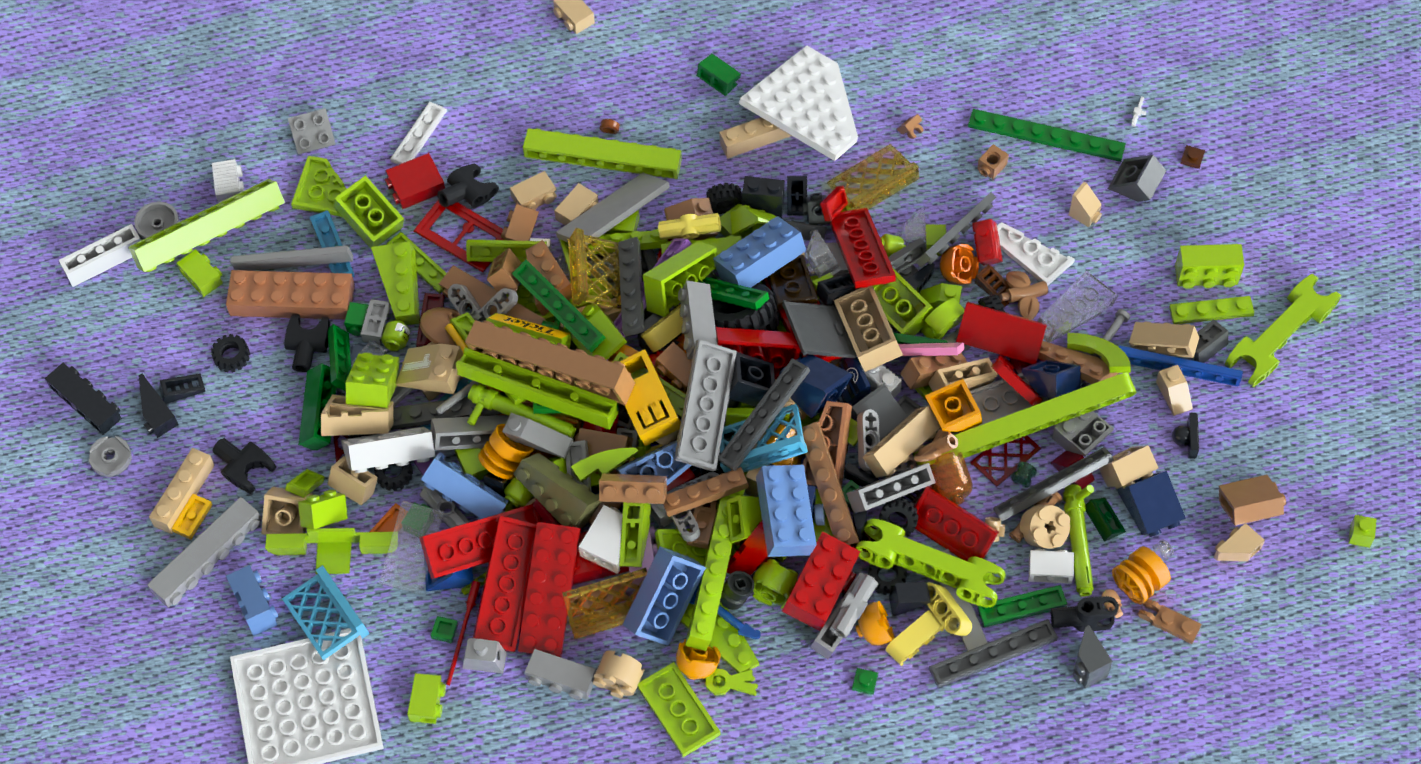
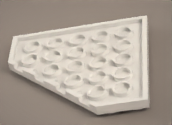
(807, 102)

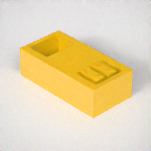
(649, 392)

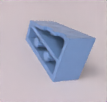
(252, 599)

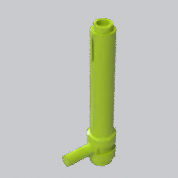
(493, 400)
(1075, 510)

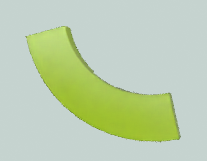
(1110, 353)

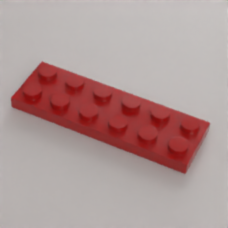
(862, 248)
(467, 543)
(549, 576)
(506, 583)

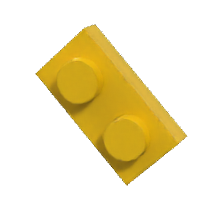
(192, 516)

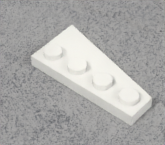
(1035, 258)

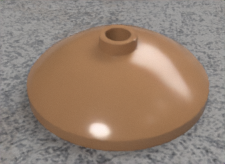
(434, 323)

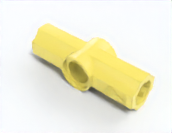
(689, 226)

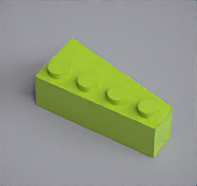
(667, 278)

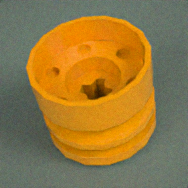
(502, 455)
(1141, 574)

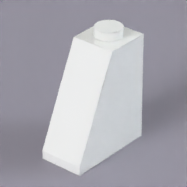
(603, 539)

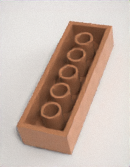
(289, 293)

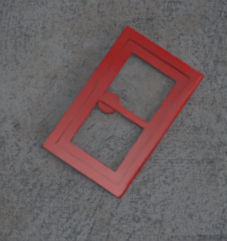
(473, 219)

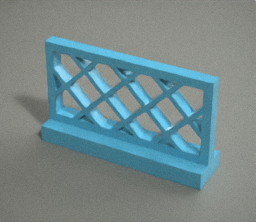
(770, 453)
(336, 599)

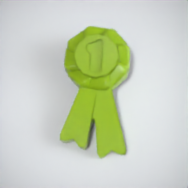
(721, 682)

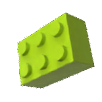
(368, 212)
(1209, 265)
(372, 380)

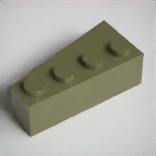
(557, 492)

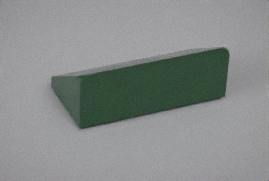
(1104, 518)

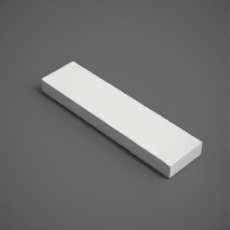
(419, 133)

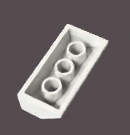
(389, 448)

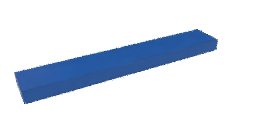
(1188, 367)

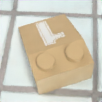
(431, 368)

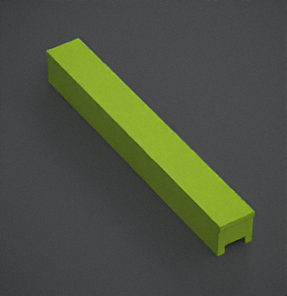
(537, 388)

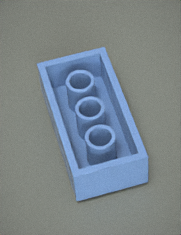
(760, 253)
(786, 510)
(664, 596)

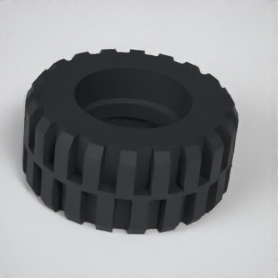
(739, 317)

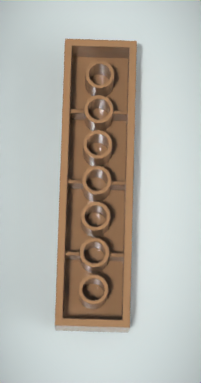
(553, 361)

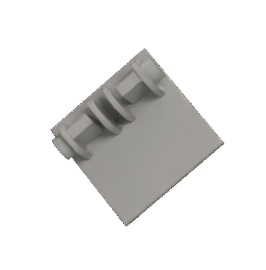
(311, 131)

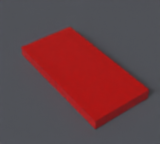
(1001, 333)
(953, 526)

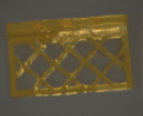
(882, 187)
(581, 267)
(605, 618)

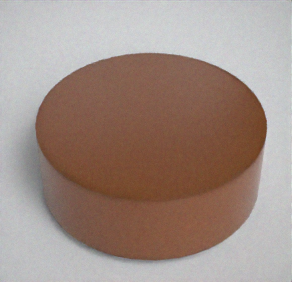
(609, 126)

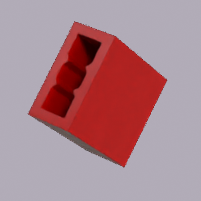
(414, 181)

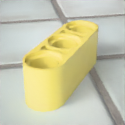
(664, 330)
(953, 614)
(914, 637)

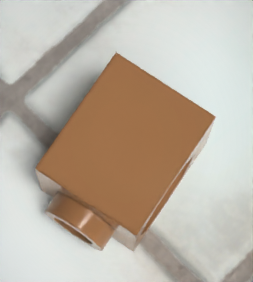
(992, 155)

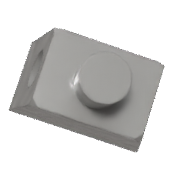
(483, 654)

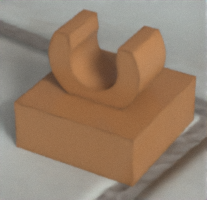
(909, 126)

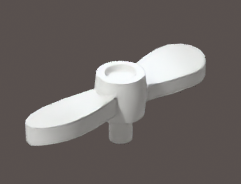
(1137, 112)

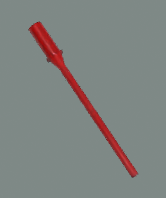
(470, 603)

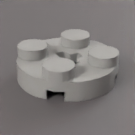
(112, 466)

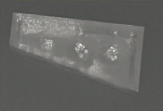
(1076, 306)

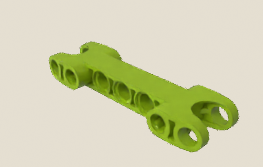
(1305, 305)
(966, 576)

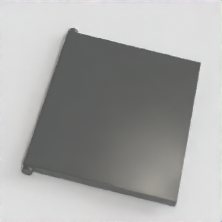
(819, 330)

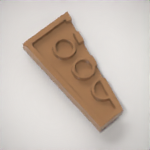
(1092, 368)

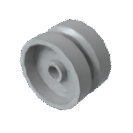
(155, 218)

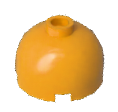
(874, 625)
(696, 662)

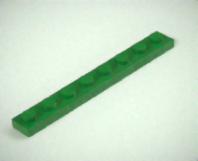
(1047, 135)

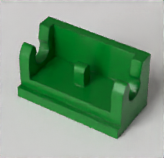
(718, 74)

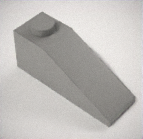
(536, 436)

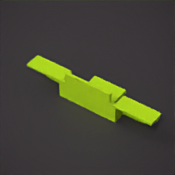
(332, 546)

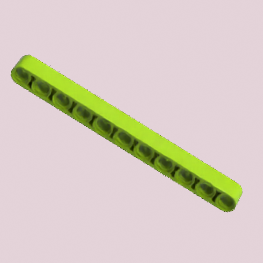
(1042, 415)

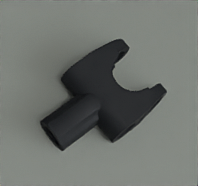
(466, 187)
(306, 341)
(241, 461)
(1087, 612)

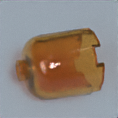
(952, 477)

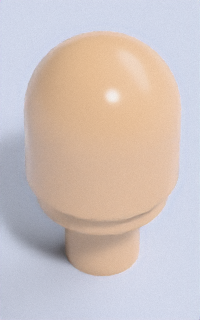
(1111, 593)

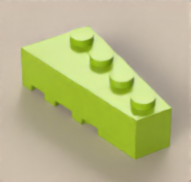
(399, 275)

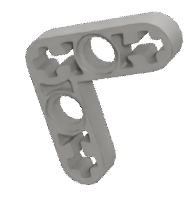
(479, 313)
(862, 424)
(689, 519)

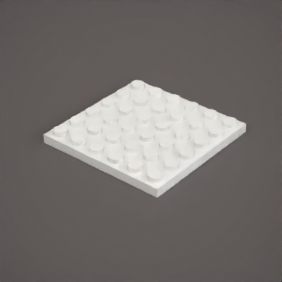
(306, 706)

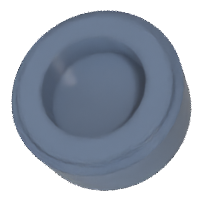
(819, 513)

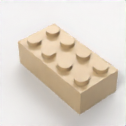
(868, 328)

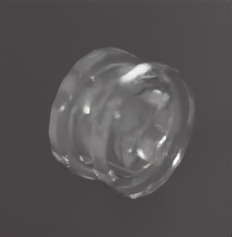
(1163, 550)

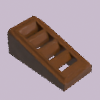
(994, 276)

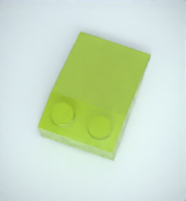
(903, 305)
(599, 319)

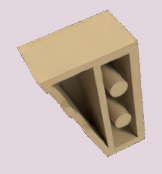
(348, 419)

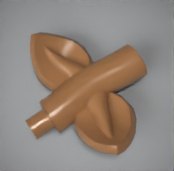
(1024, 293)
(942, 443)

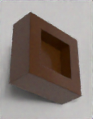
(1192, 157)

